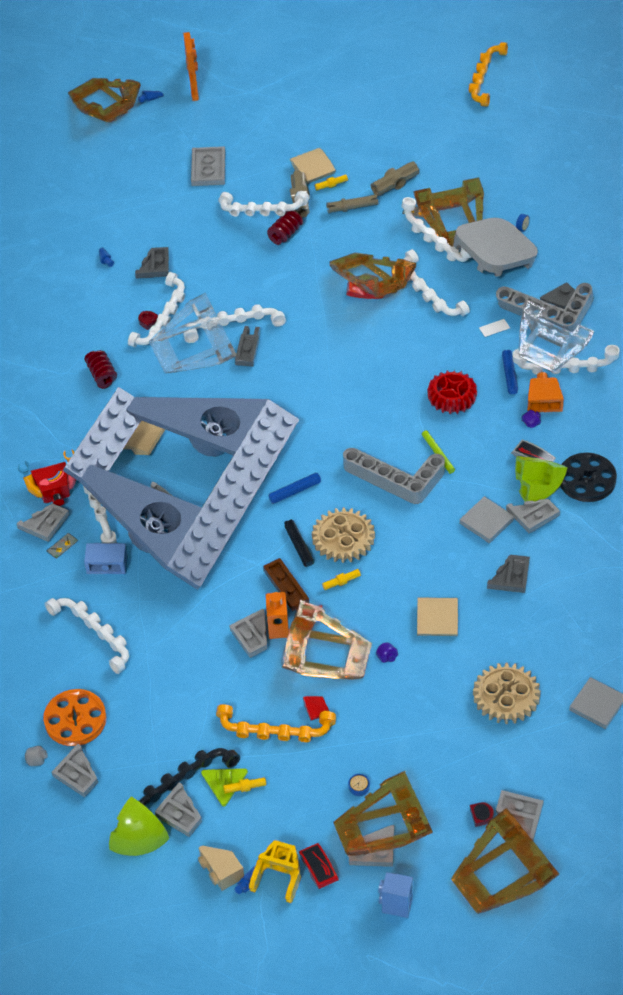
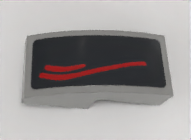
(531, 450)

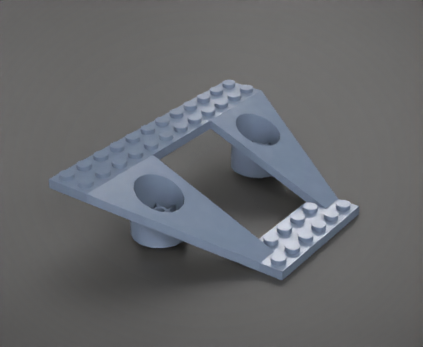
(195, 534)

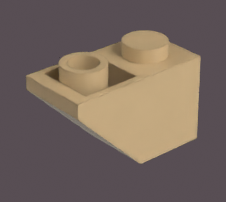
(222, 865)

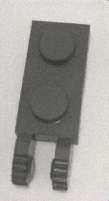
(247, 347)

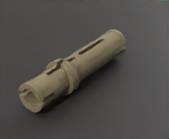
(345, 205)

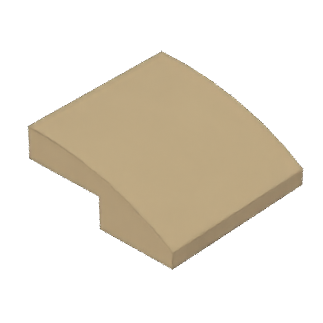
(314, 165)
(144, 438)
(437, 617)

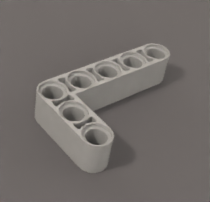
(562, 315)
(408, 487)

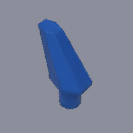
(149, 95)
(105, 258)
(243, 884)

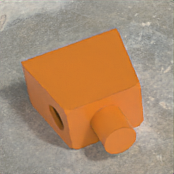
(545, 394)
(277, 608)

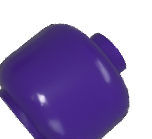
(531, 418)
(386, 652)

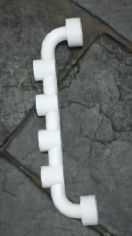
(226, 199)
(453, 254)
(429, 294)
(277, 318)
(163, 319)
(573, 365)
(101, 516)
(92, 621)

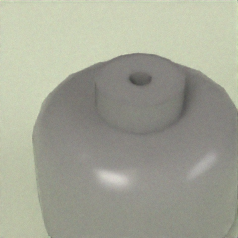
(35, 756)

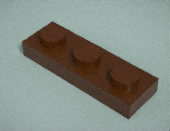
(285, 582)

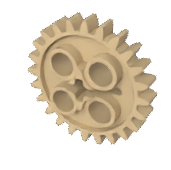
(343, 535)
(506, 693)

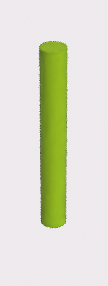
(436, 449)

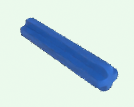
(509, 372)
(294, 488)

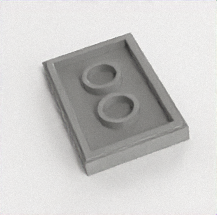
(208, 166)

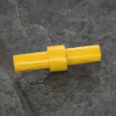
(331, 182)
(341, 579)
(244, 785)

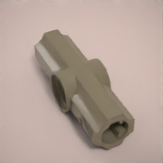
(395, 178)
(299, 183)

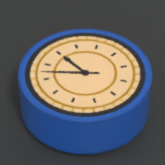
(522, 222)
(359, 784)

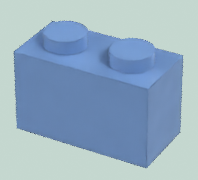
(105, 558)
(396, 894)

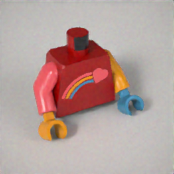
(49, 482)

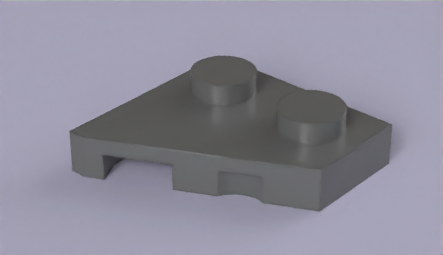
(155, 264)
(559, 296)
(511, 575)

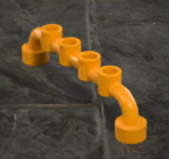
(482, 68)
(283, 731)

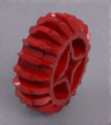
(452, 392)

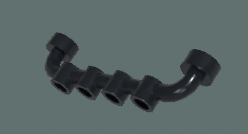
(186, 771)

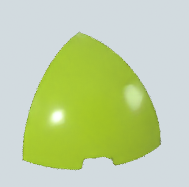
(538, 477)
(137, 830)

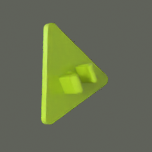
(218, 777)

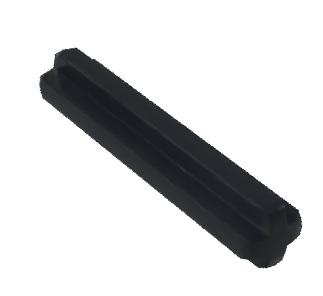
(299, 543)

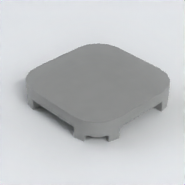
(495, 245)

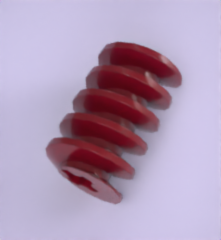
(284, 227)
(101, 368)

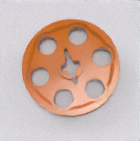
(66, 717)

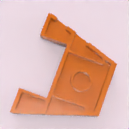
(191, 65)

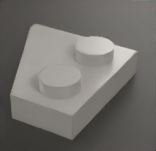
(534, 514)
(45, 522)
(251, 633)
(76, 772)
(523, 808)
(179, 811)
(380, 858)

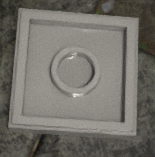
(486, 519)
(597, 703)

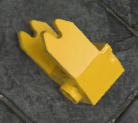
(282, 858)

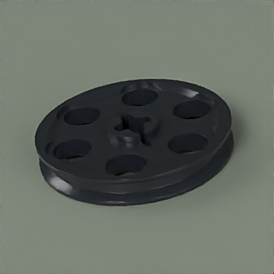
(587, 483)

